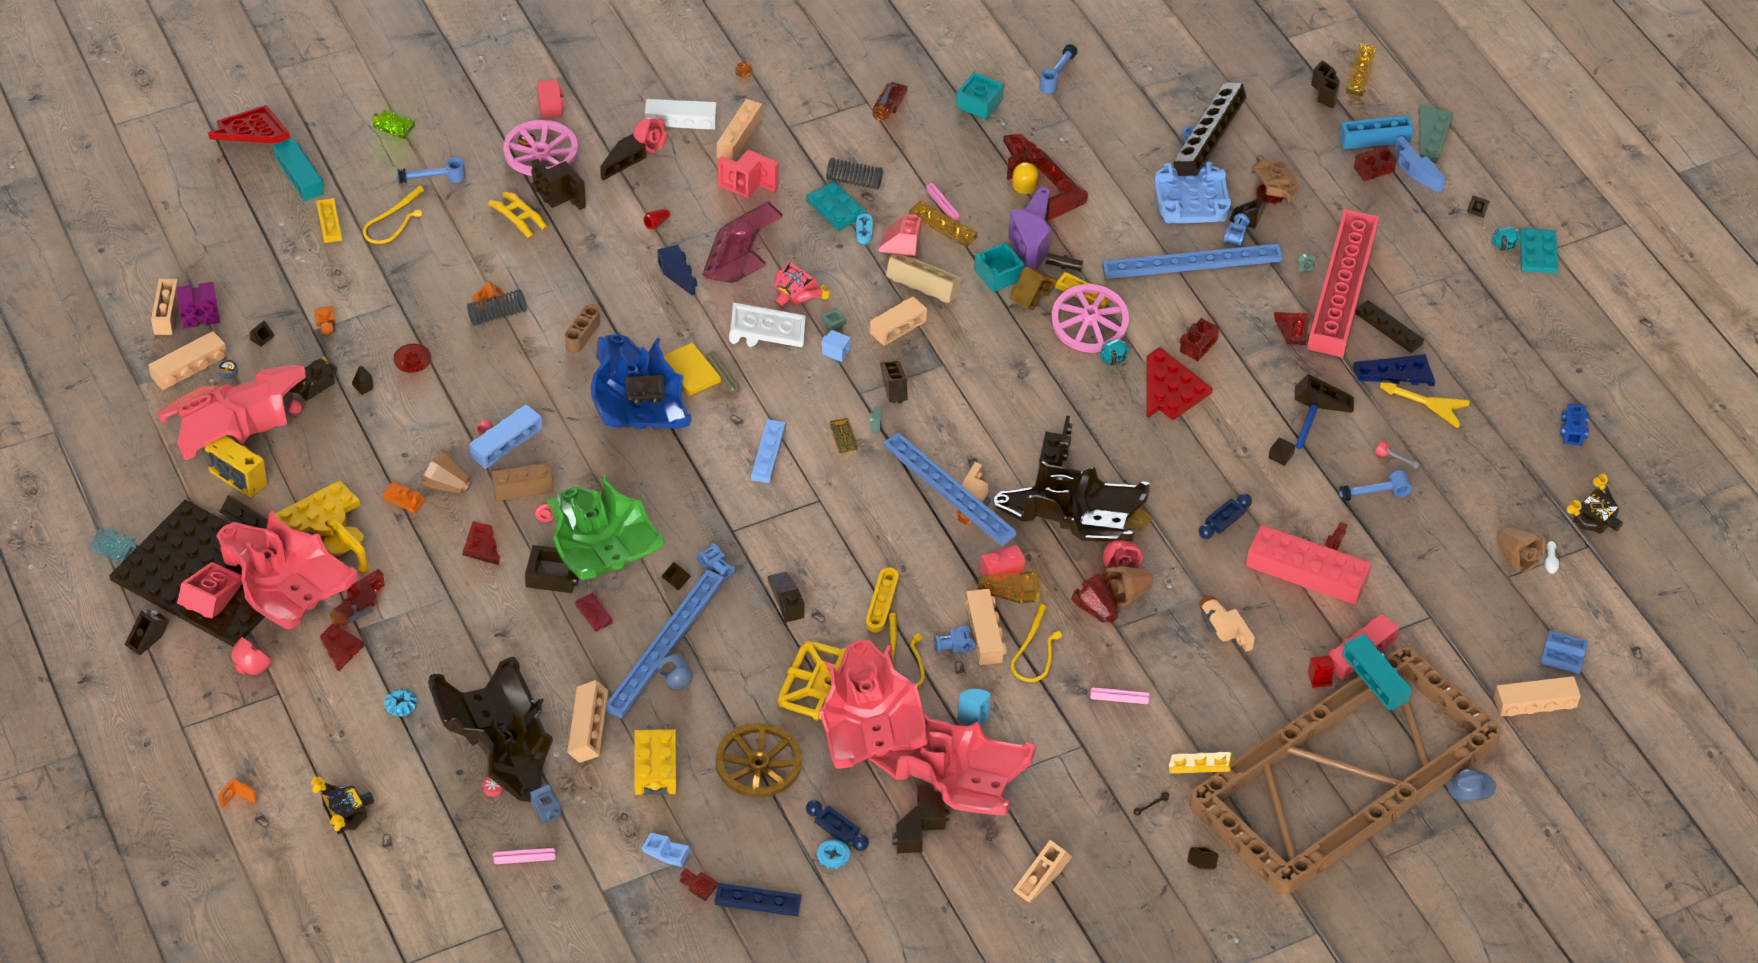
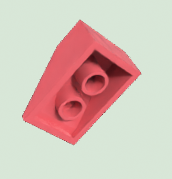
(209, 589)

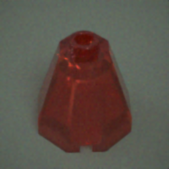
(1097, 598)

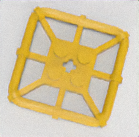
(817, 680)

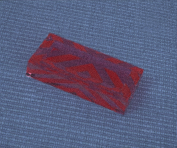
(594, 612)

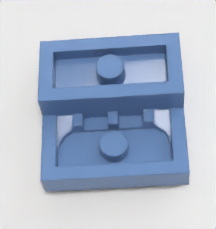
(1564, 652)

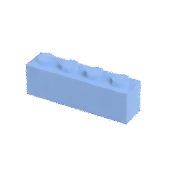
(505, 436)

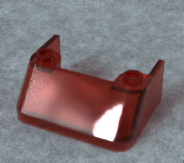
(1071, 193)

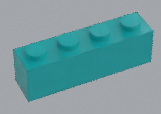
(298, 169)
(1376, 672)

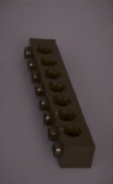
(1210, 129)

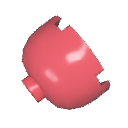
(651, 133)
(1122, 554)
(248, 658)

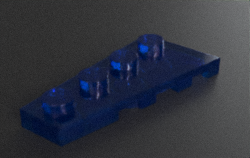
(1404, 369)

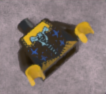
(342, 804)

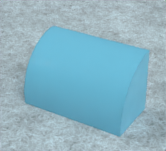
(974, 706)

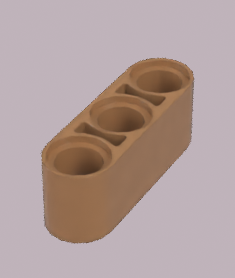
(582, 328)

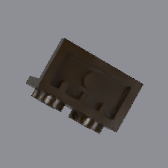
(1055, 445)

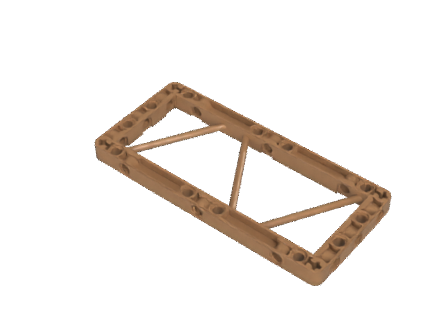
(1287, 877)

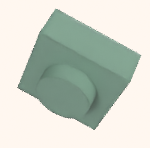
(833, 319)
(875, 419)

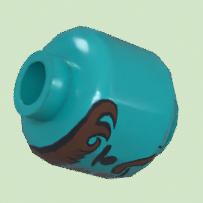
(1506, 238)
(1114, 351)

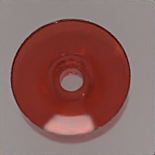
(412, 358)

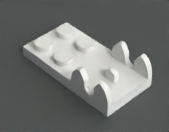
(766, 325)

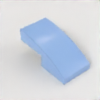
(664, 850)

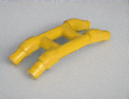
(518, 220)

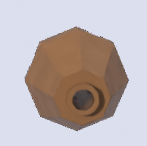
(446, 474)
(1521, 548)
(1128, 583)

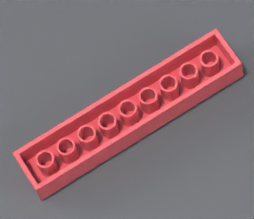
(1343, 283)

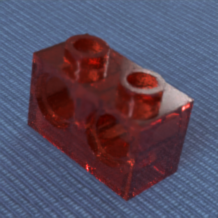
(1375, 163)
(1199, 339)

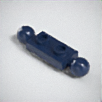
(1225, 516)
(837, 825)

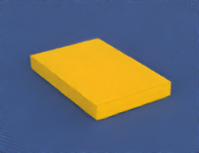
(694, 367)

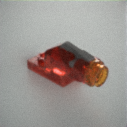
(889, 100)
(360, 600)

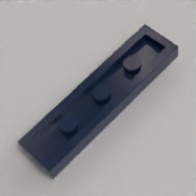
(758, 899)

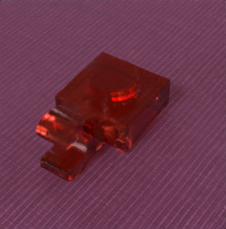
(699, 885)

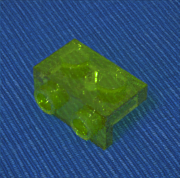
(393, 123)

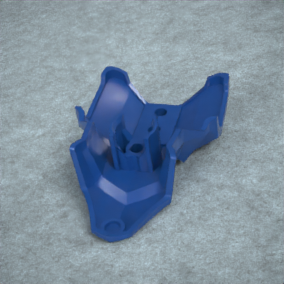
(624, 359)

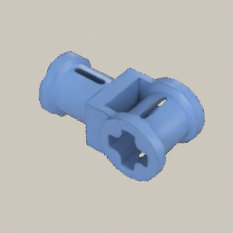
(1236, 231)
(713, 560)
(955, 640)

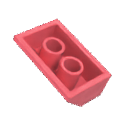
(902, 236)

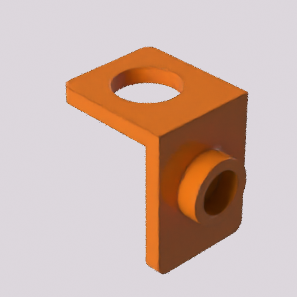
(487, 291)
(238, 788)

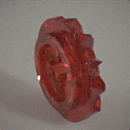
(1261, 190)

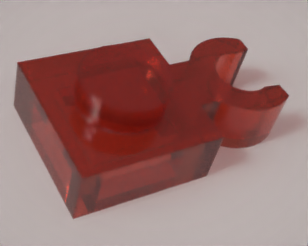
(1335, 540)

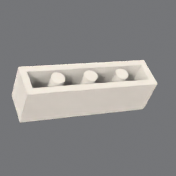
(682, 113)

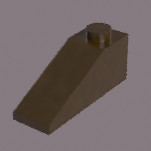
(624, 154)
(894, 381)
(1325, 396)
(787, 596)

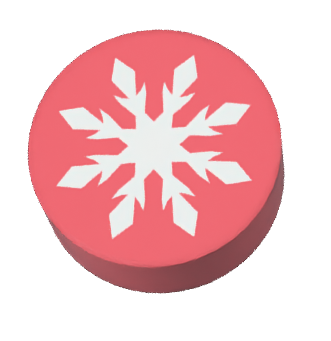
(491, 788)

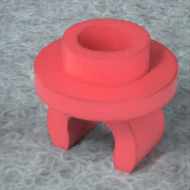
(543, 513)

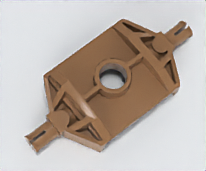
(1276, 178)

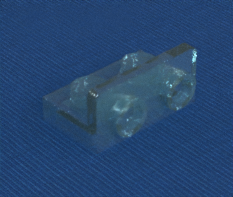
(112, 546)

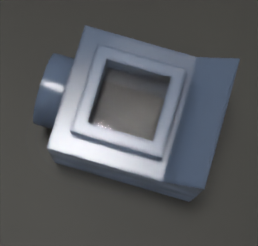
(545, 804)

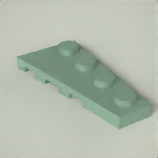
(1433, 131)

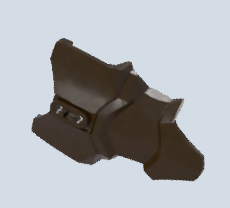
(1078, 502)
(508, 734)

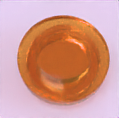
(743, 70)

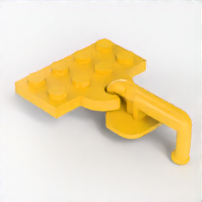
(326, 515)

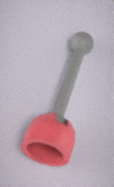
(1384, 450)

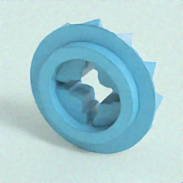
(403, 708)
(827, 849)

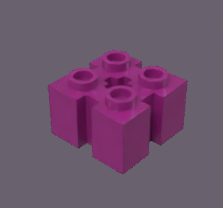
(198, 305)

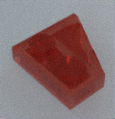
(1017, 143)
(1293, 326)
(481, 544)
(340, 645)

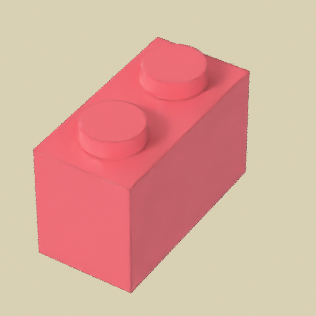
(550, 98)
(1003, 561)

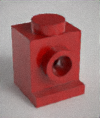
(1321, 671)

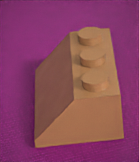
(522, 481)

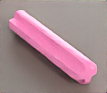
(942, 201)
(1119, 695)
(524, 855)

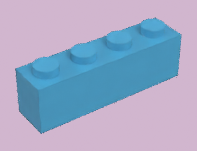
(1375, 132)

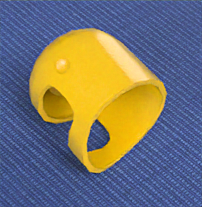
(1025, 178)

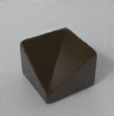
(362, 381)
(1281, 451)
(676, 576)
(1202, 858)

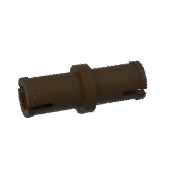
(1064, 262)

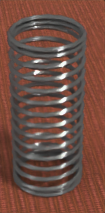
(877, 178)
(519, 300)

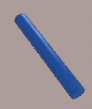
(1306, 427)

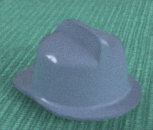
(1471, 786)

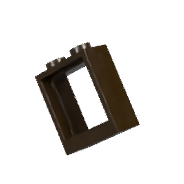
(547, 581)

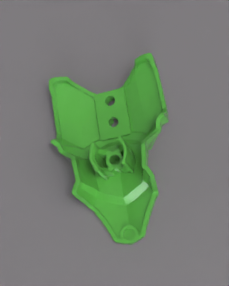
(601, 528)

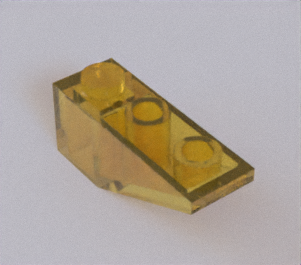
(1014, 587)

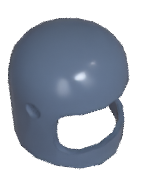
(678, 677)

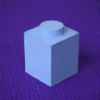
(836, 345)

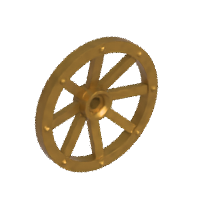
(758, 761)

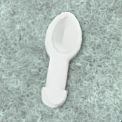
(1551, 562)

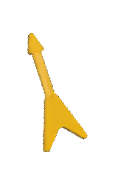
(1440, 406)

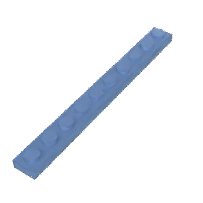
(1192, 261)
(950, 489)
(664, 643)

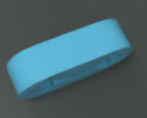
(864, 228)

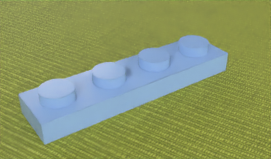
(768, 451)

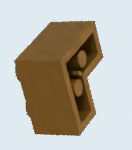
(1031, 287)

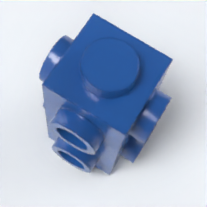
(1574, 425)

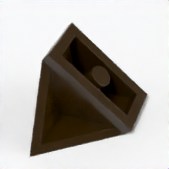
(1252, 210)

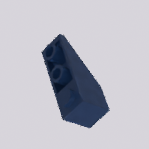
(674, 266)

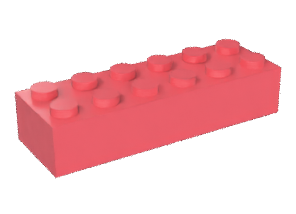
(1308, 564)

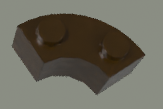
(1326, 83)

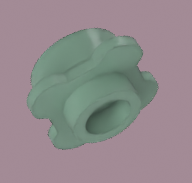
(1306, 258)

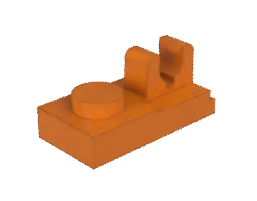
(403, 497)

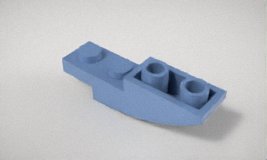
(1418, 168)

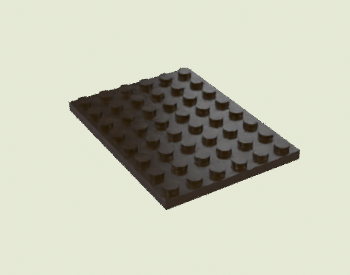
(173, 554)

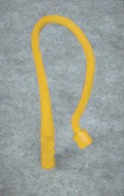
(417, 213)
(1035, 625)
(915, 639)

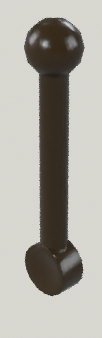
(1164, 796)

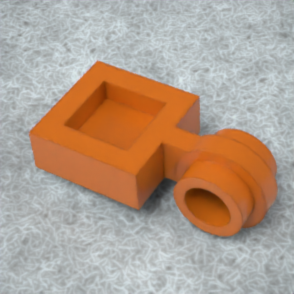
(325, 319)

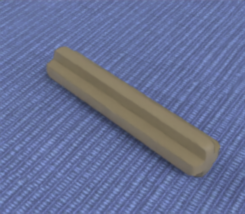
(725, 375)

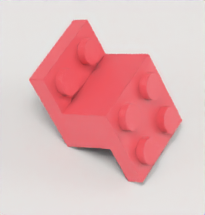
(748, 173)

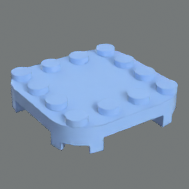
(1192, 197)

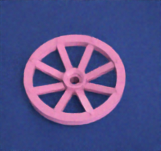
(541, 149)
(1089, 320)

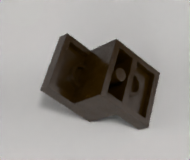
(558, 184)

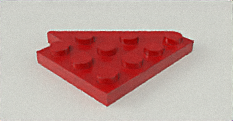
(251, 126)
(1171, 385)

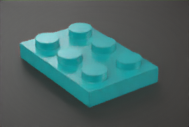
(835, 205)
(1538, 250)

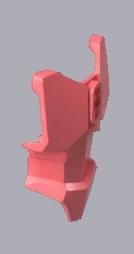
(233, 411)
(283, 569)
(870, 706)
(961, 766)

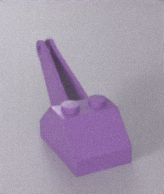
(1029, 230)

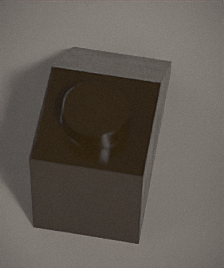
(146, 631)
(931, 810)
(909, 833)

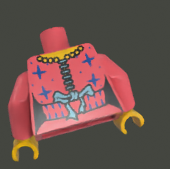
(797, 286)

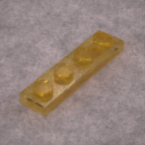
(1361, 70)
(944, 224)

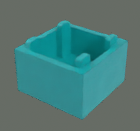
(979, 95)
(998, 266)

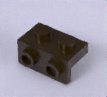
(644, 388)

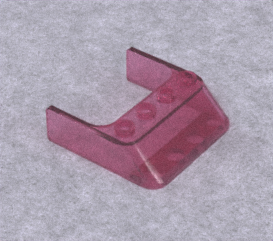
(732, 252)

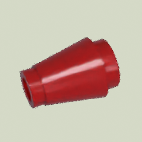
(655, 218)

